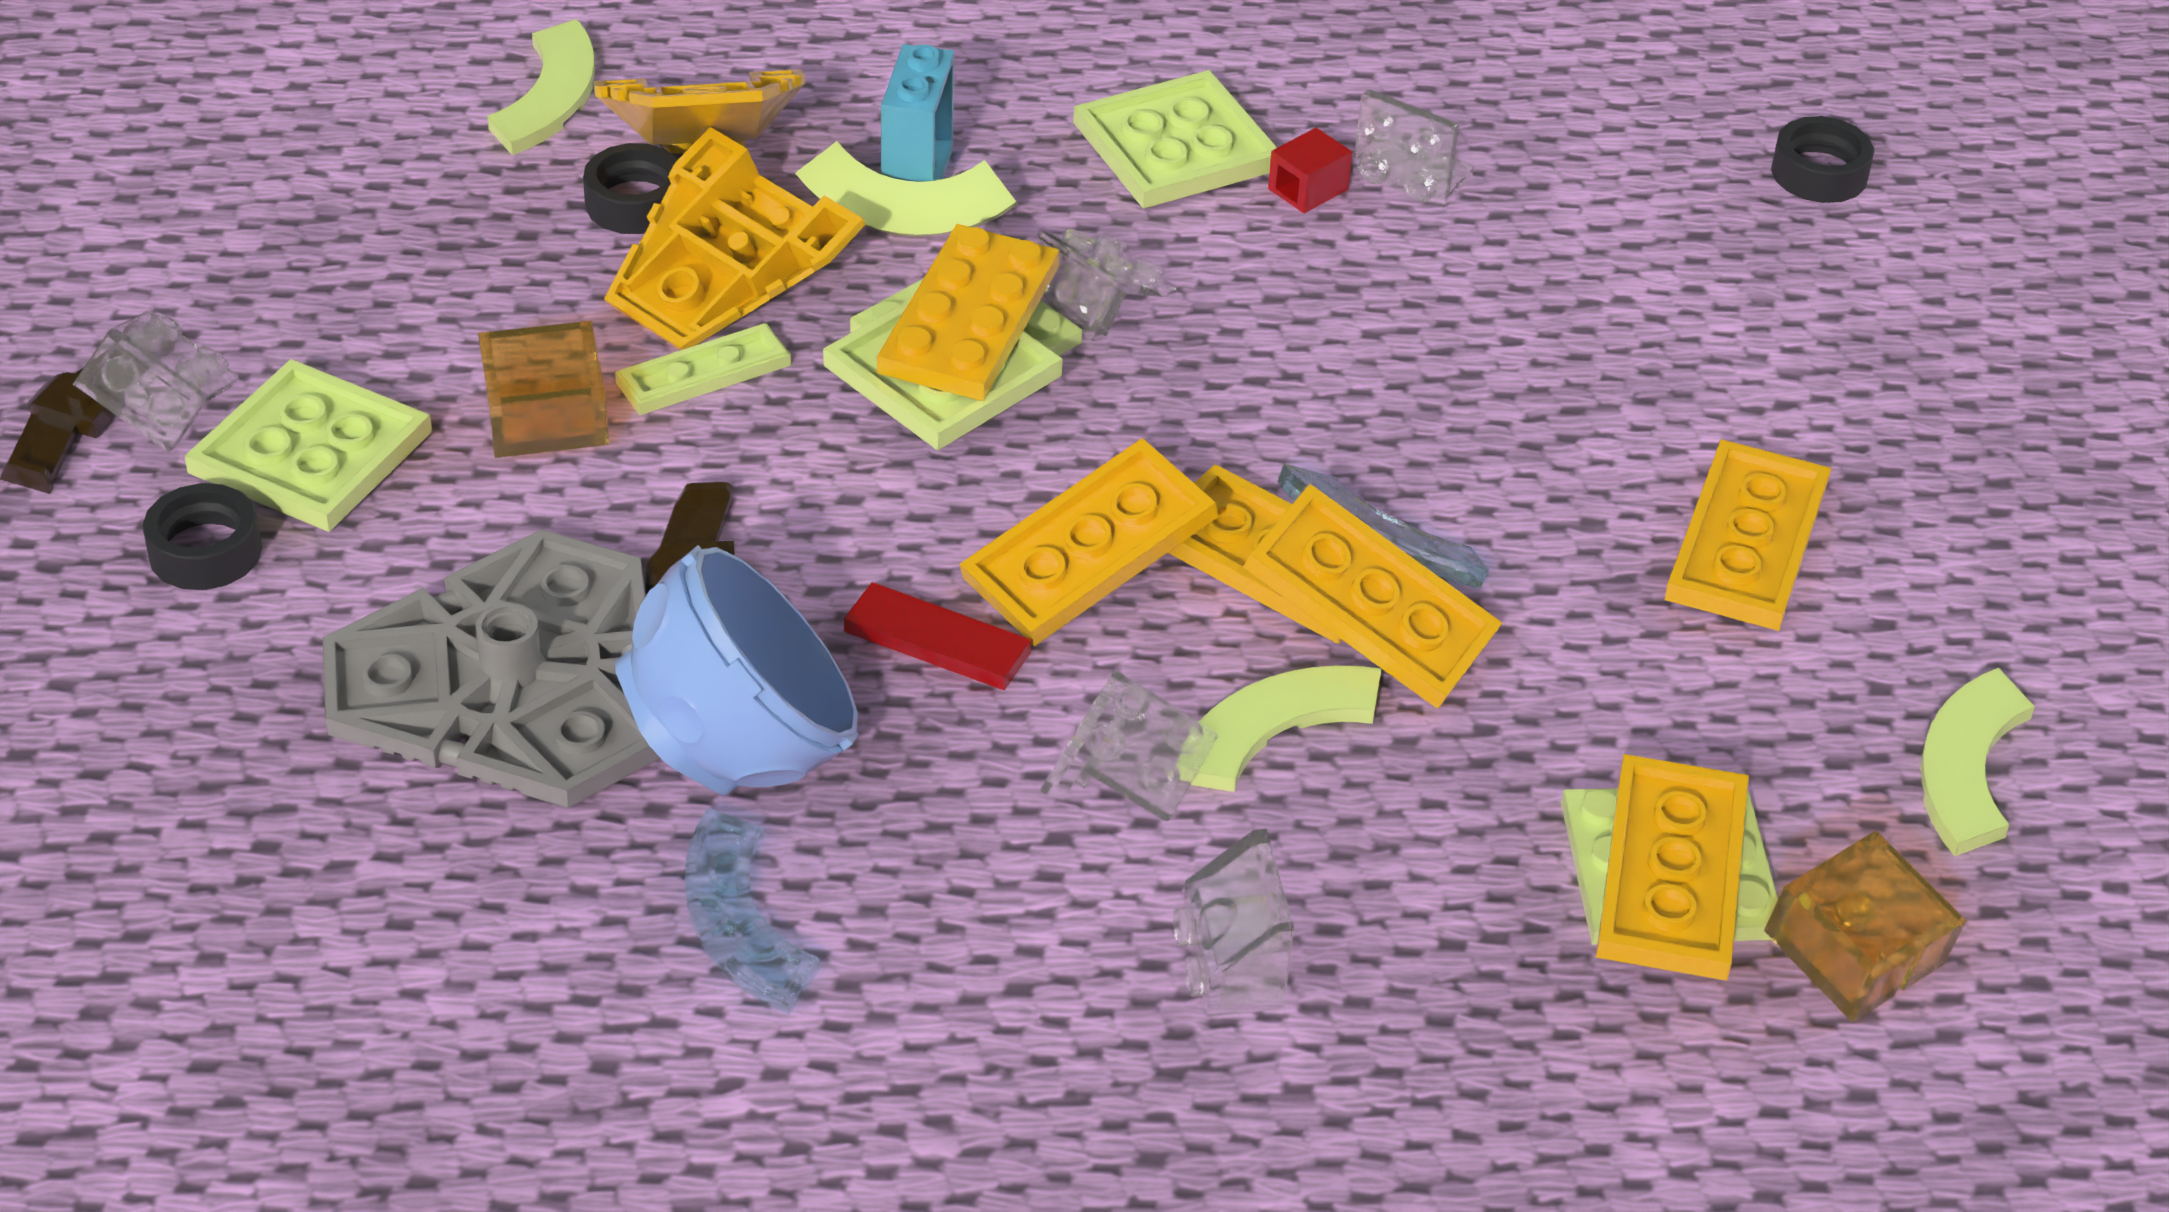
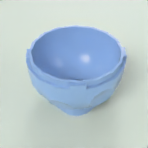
(733, 678)

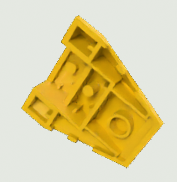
(682, 113)
(723, 245)

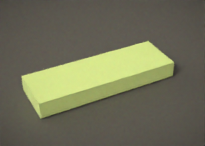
(702, 368)

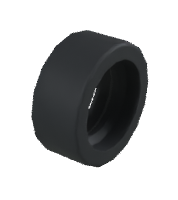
(620, 165)
(1820, 181)
(207, 565)

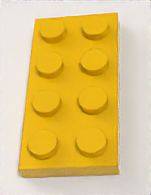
(968, 312)
(1748, 535)
(1088, 541)
(1225, 543)
(1372, 595)
(1674, 867)

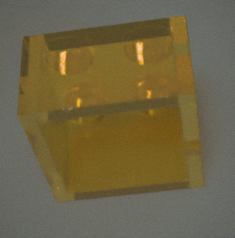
(543, 389)
(1864, 925)

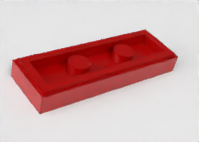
(937, 635)

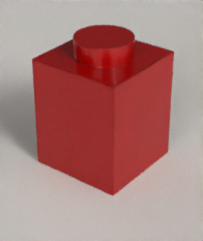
(1310, 170)

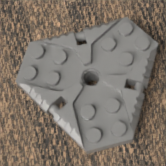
(513, 671)

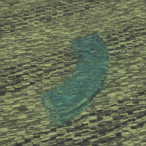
(1439, 555)
(727, 919)

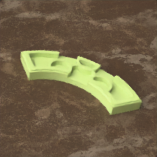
(556, 95)
(903, 205)
(1278, 703)
(1956, 760)

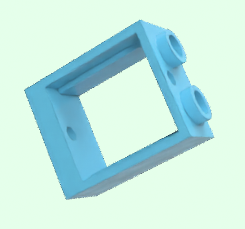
(918, 115)

